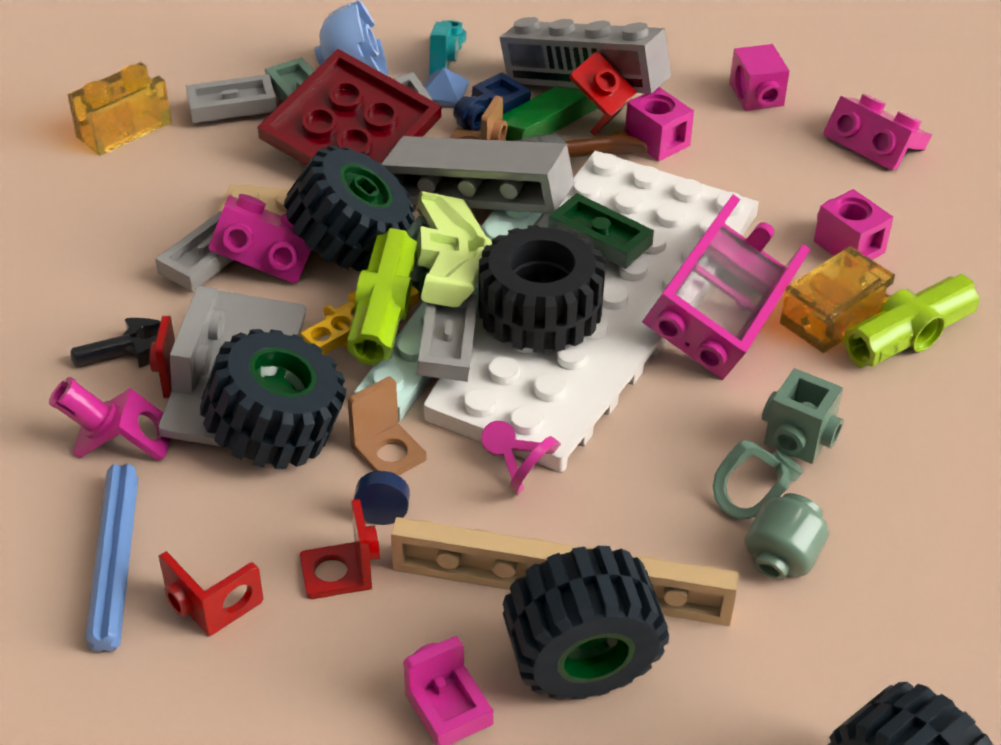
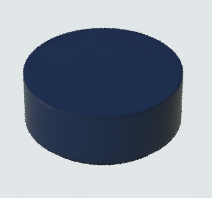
(382, 497)

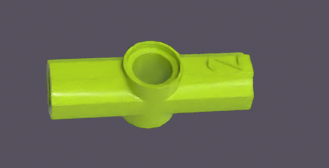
(382, 297)
(911, 320)

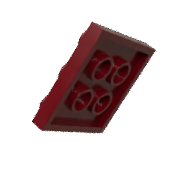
(350, 108)

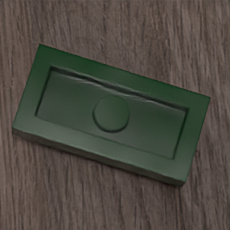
(612, 233)

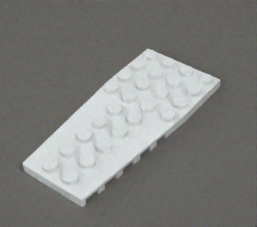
(572, 388)

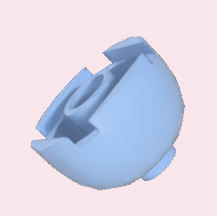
(351, 32)

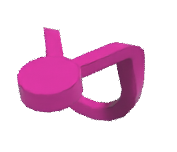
(501, 439)

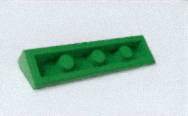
(547, 113)

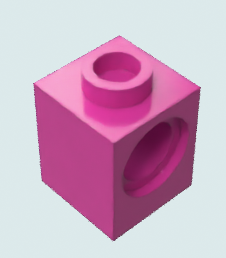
(759, 77)
(660, 123)
(854, 223)

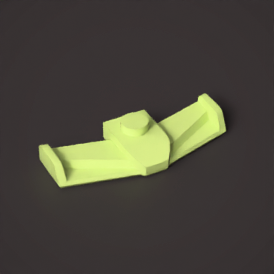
(448, 249)

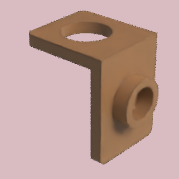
(491, 124)
(375, 424)

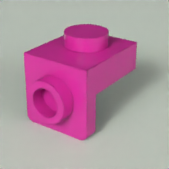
(445, 692)

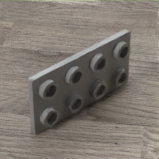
(208, 323)

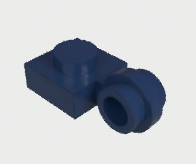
(470, 109)

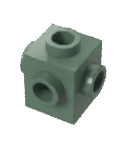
(803, 416)

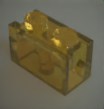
(119, 108)
(835, 298)

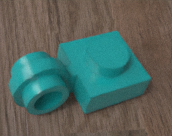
(445, 42)

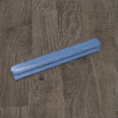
(112, 559)

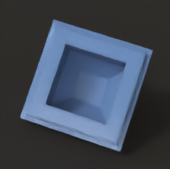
(446, 87)

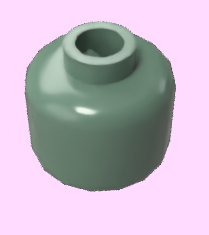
(787, 536)

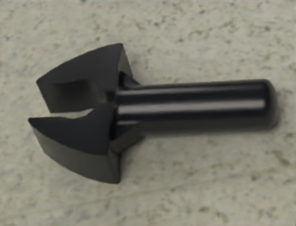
(133, 342)

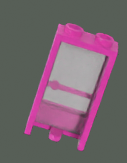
(722, 294)

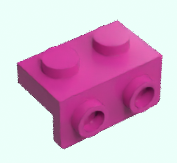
(874, 132)
(259, 238)

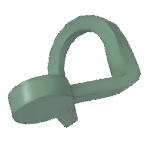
(786, 469)

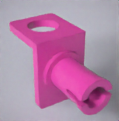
(107, 419)

